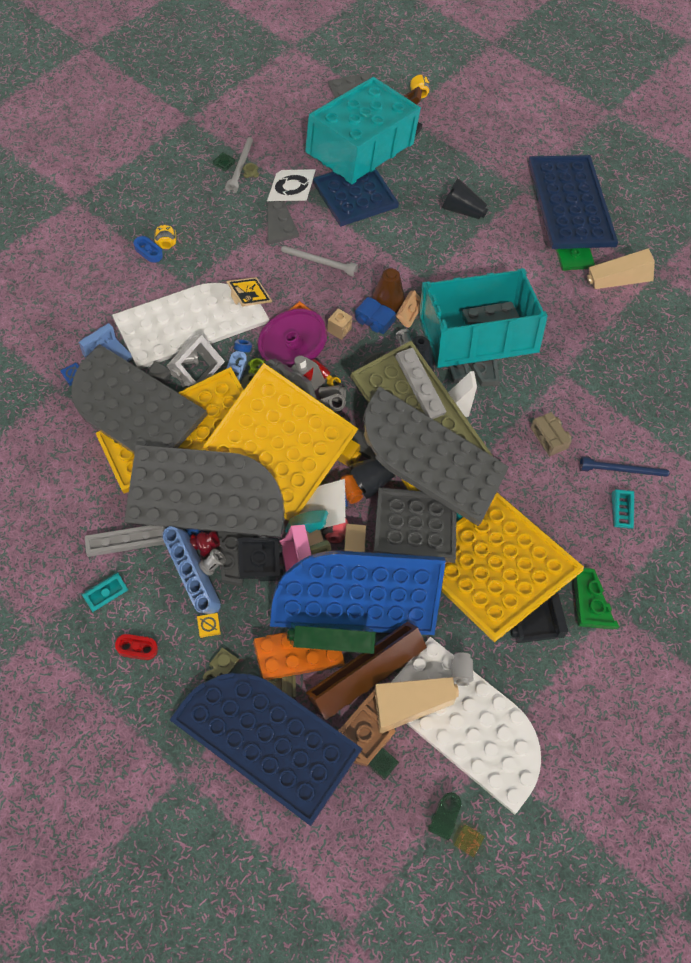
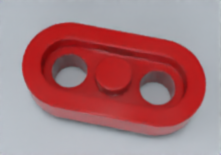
(137, 647)

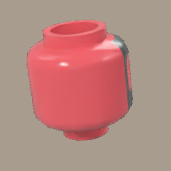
(335, 533)

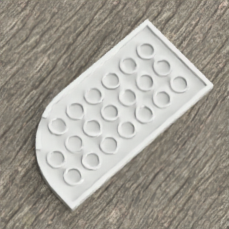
(166, 324)
(479, 732)

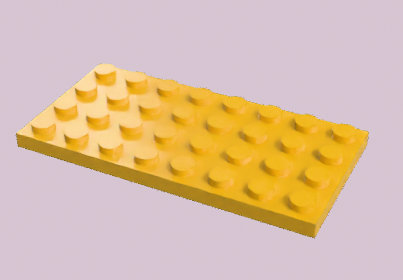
(213, 394)

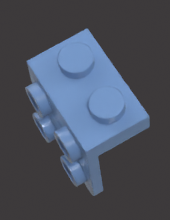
(106, 337)

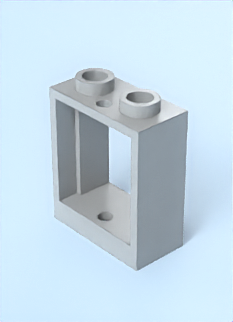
(208, 353)

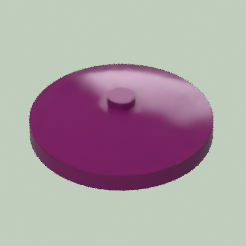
(293, 335)

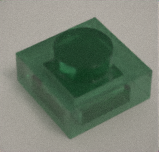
(224, 161)
(383, 764)

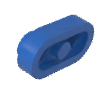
(150, 251)

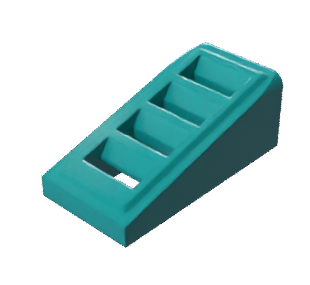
(624, 494)

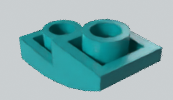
(312, 520)

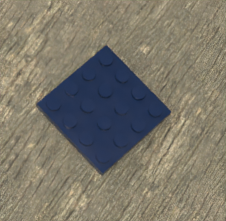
(357, 200)

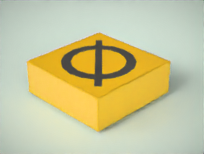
(208, 625)

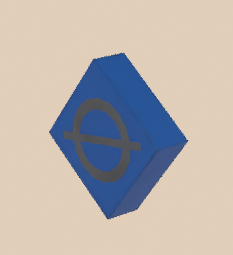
(69, 372)

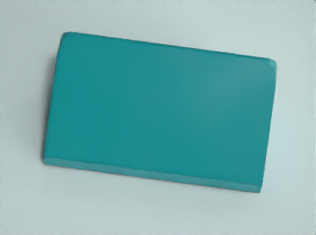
(104, 591)

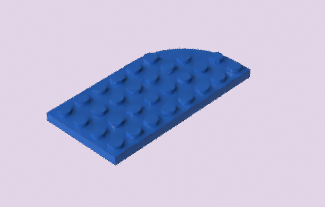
(361, 590)

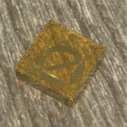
(469, 841)

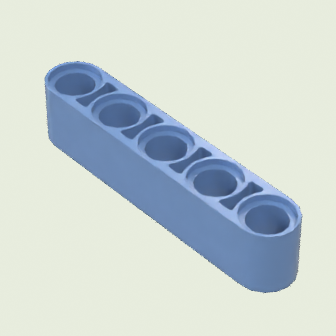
(197, 577)

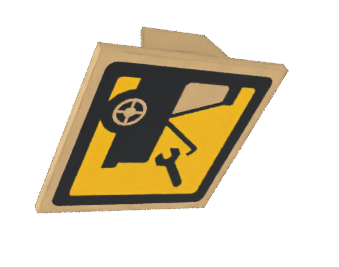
(248, 292)

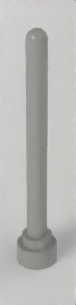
(232, 184)
(348, 268)

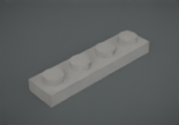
(420, 383)
(124, 540)

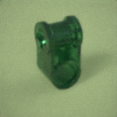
(443, 818)

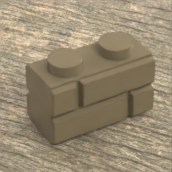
(551, 434)

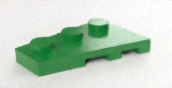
(590, 602)

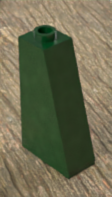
(332, 637)

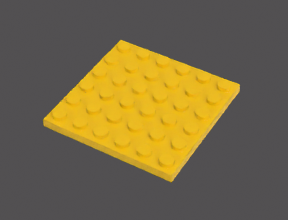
(285, 433)
(504, 569)

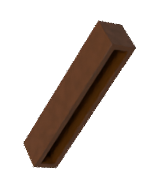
(366, 670)

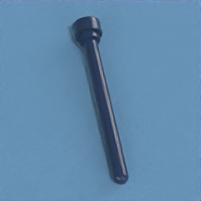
(590, 464)

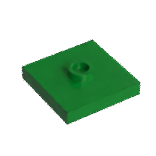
(575, 258)

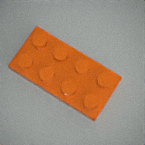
(280, 659)

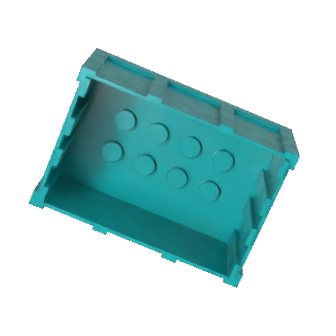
(361, 129)
(458, 343)

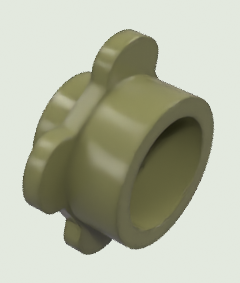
(250, 170)

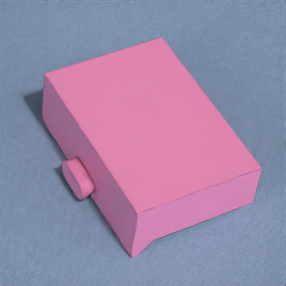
(295, 546)

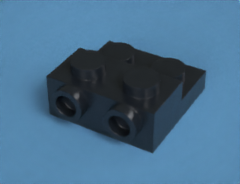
(259, 559)

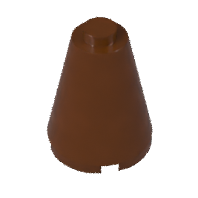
(390, 290)

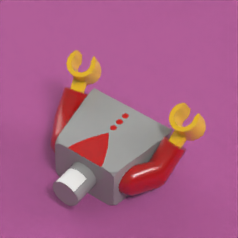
(313, 371)

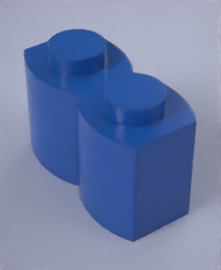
(375, 315)

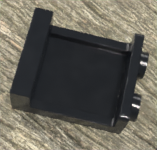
(543, 623)

